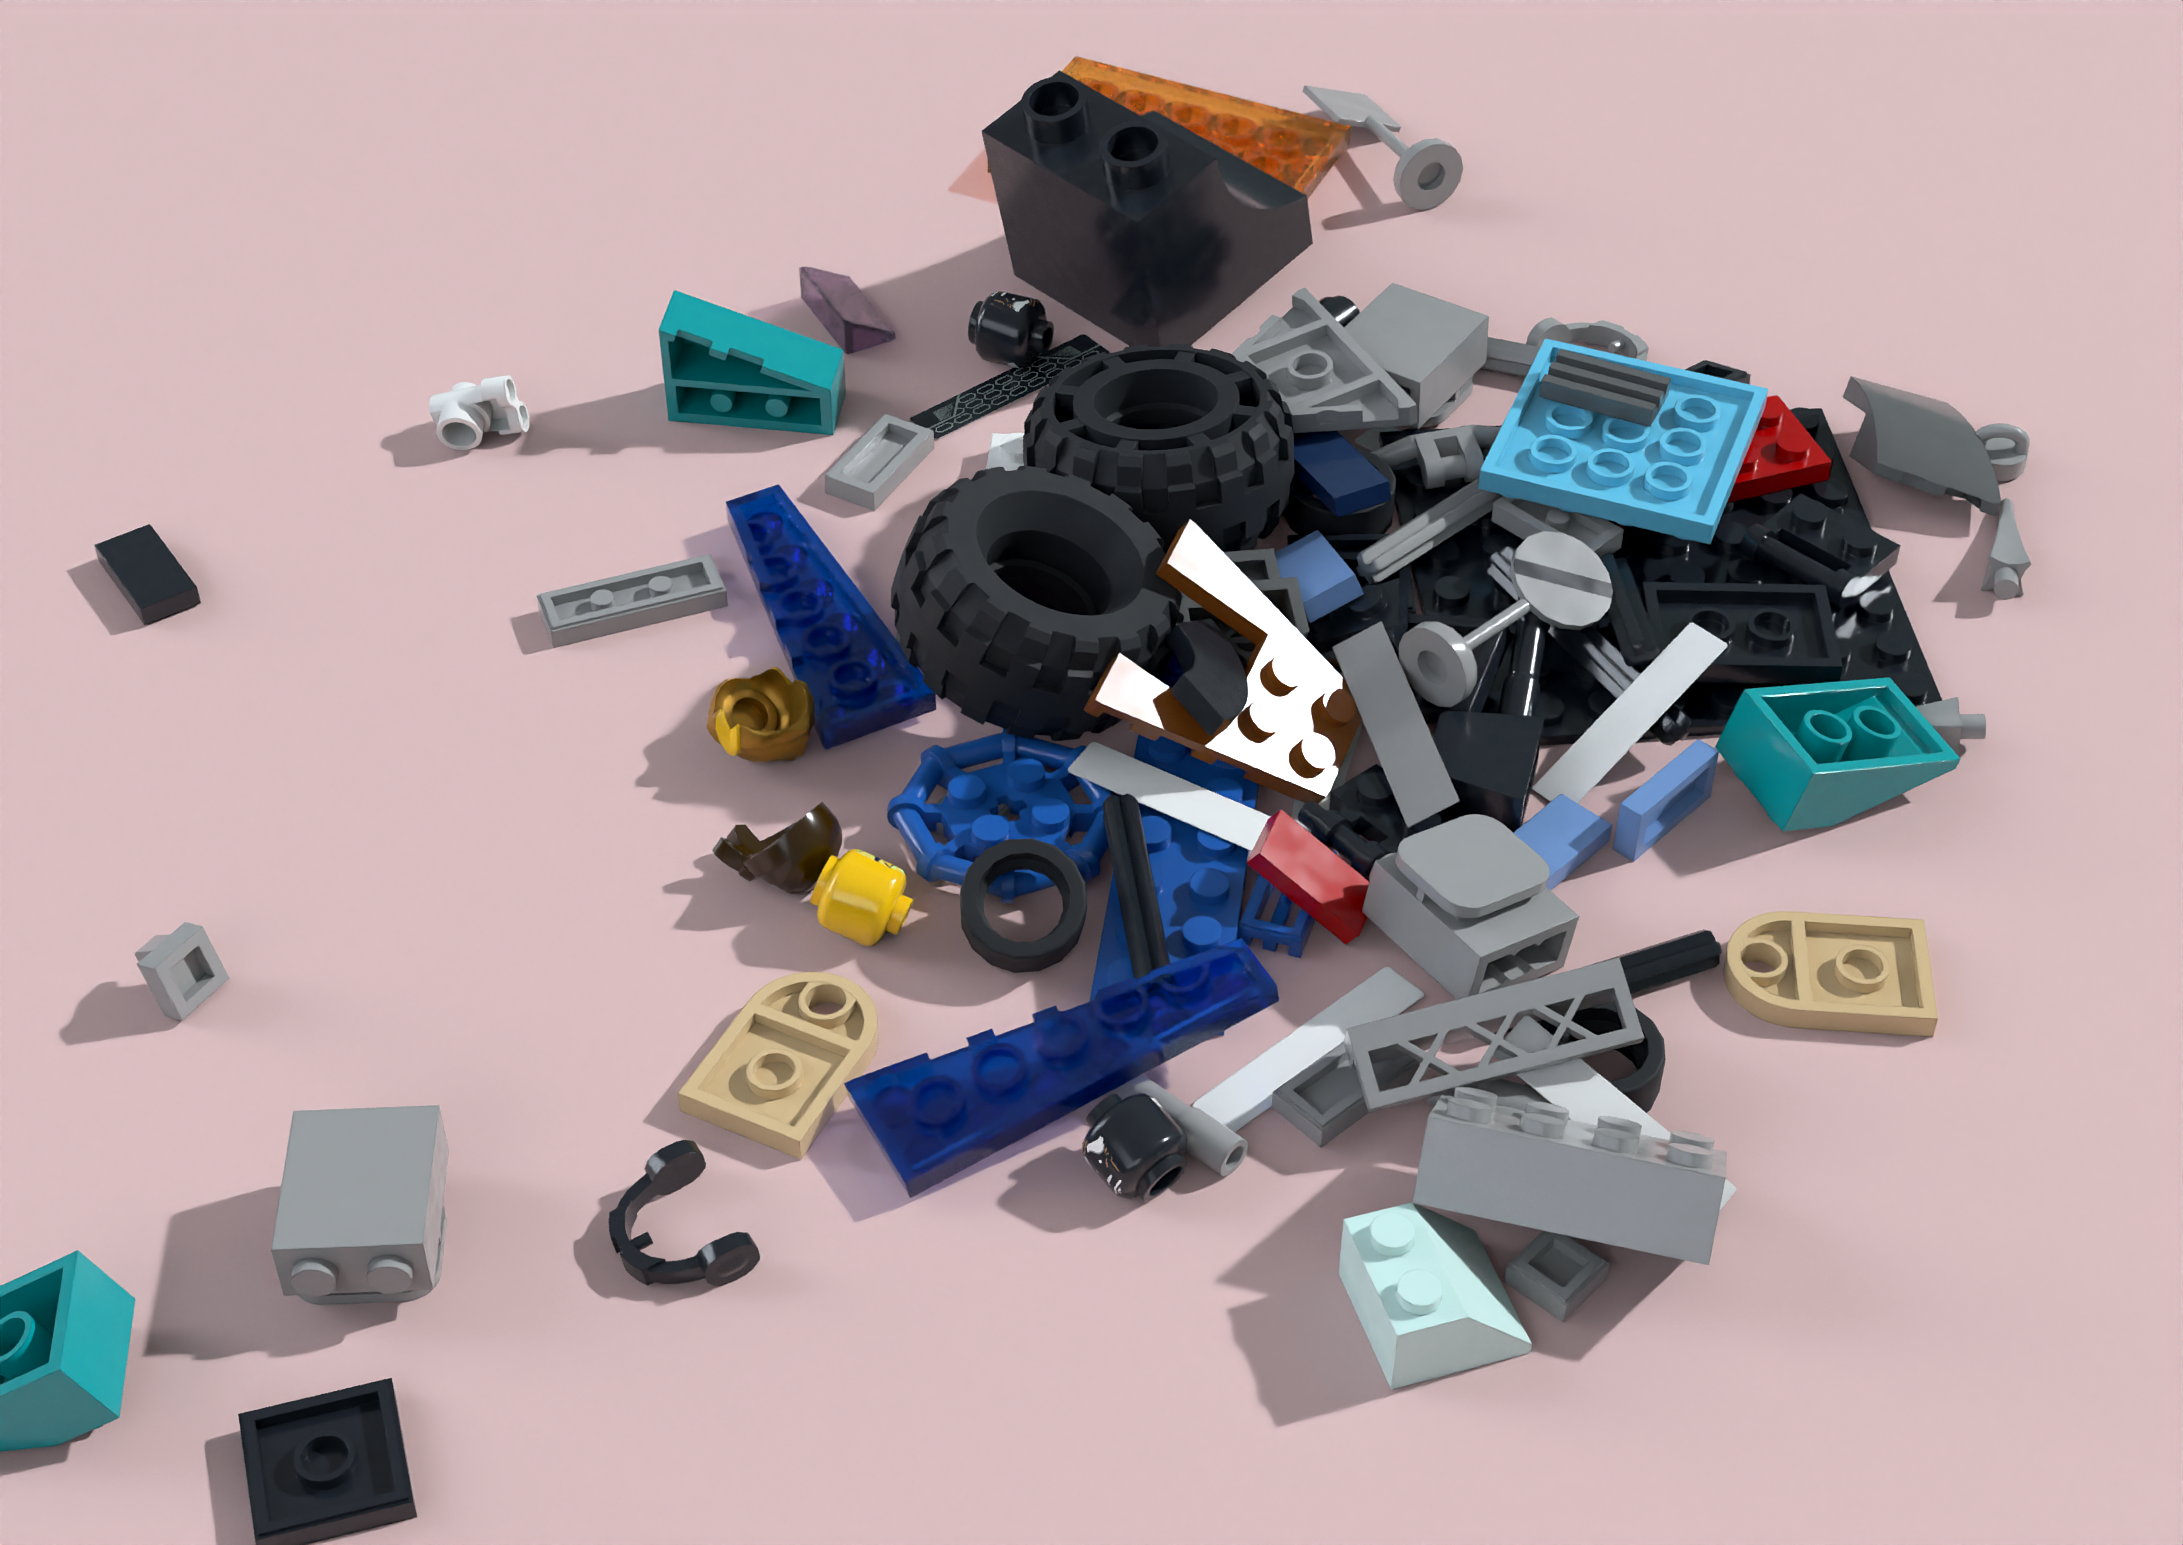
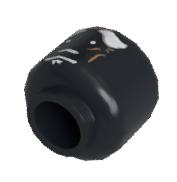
(1010, 329)
(1134, 1146)

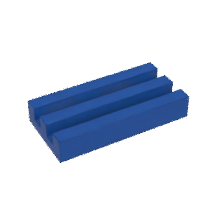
(1275, 931)

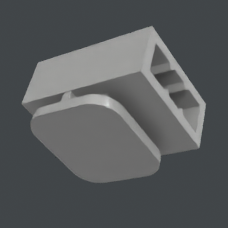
(1424, 348)
(1471, 906)
(362, 1205)

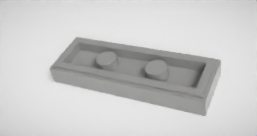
(632, 600)

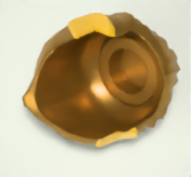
(762, 716)

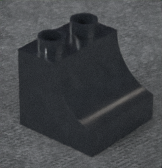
(1135, 214)

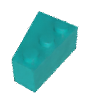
(746, 371)

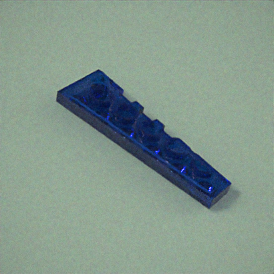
(825, 623)
(1000, 1088)

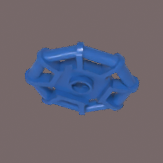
(972, 804)

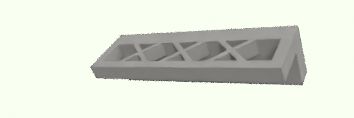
(1481, 1017)

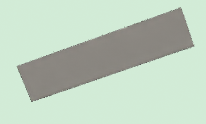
(1395, 725)

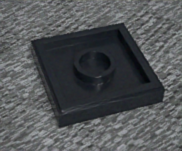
(326, 1465)

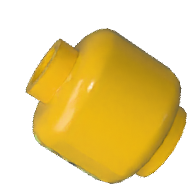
(861, 897)

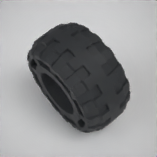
(1172, 438)
(1025, 596)

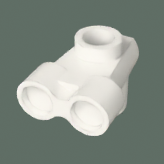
(476, 409)

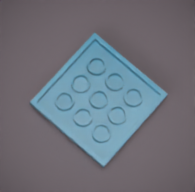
(1612, 469)

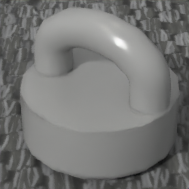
(2006, 448)

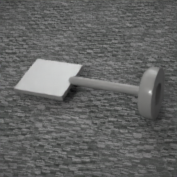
(1424, 172)

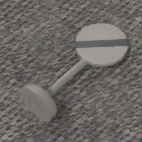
(1555, 581)

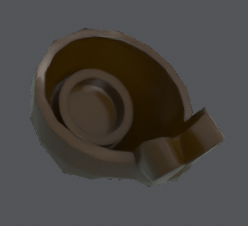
(788, 858)

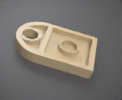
(1834, 972)
(783, 1066)

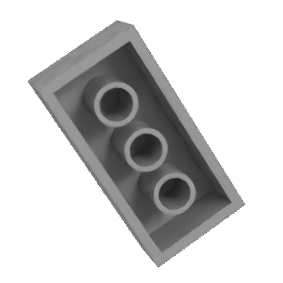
(1572, 1175)

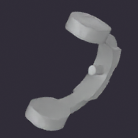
(1598, 333)

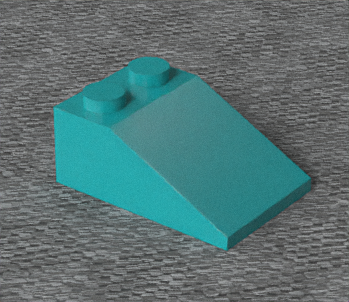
(1830, 749)
(61, 1352)

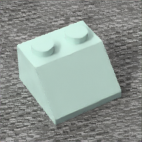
(1426, 1294)

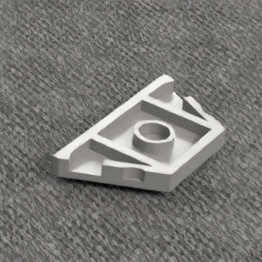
(1325, 372)

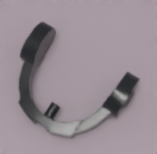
(717, 1261)

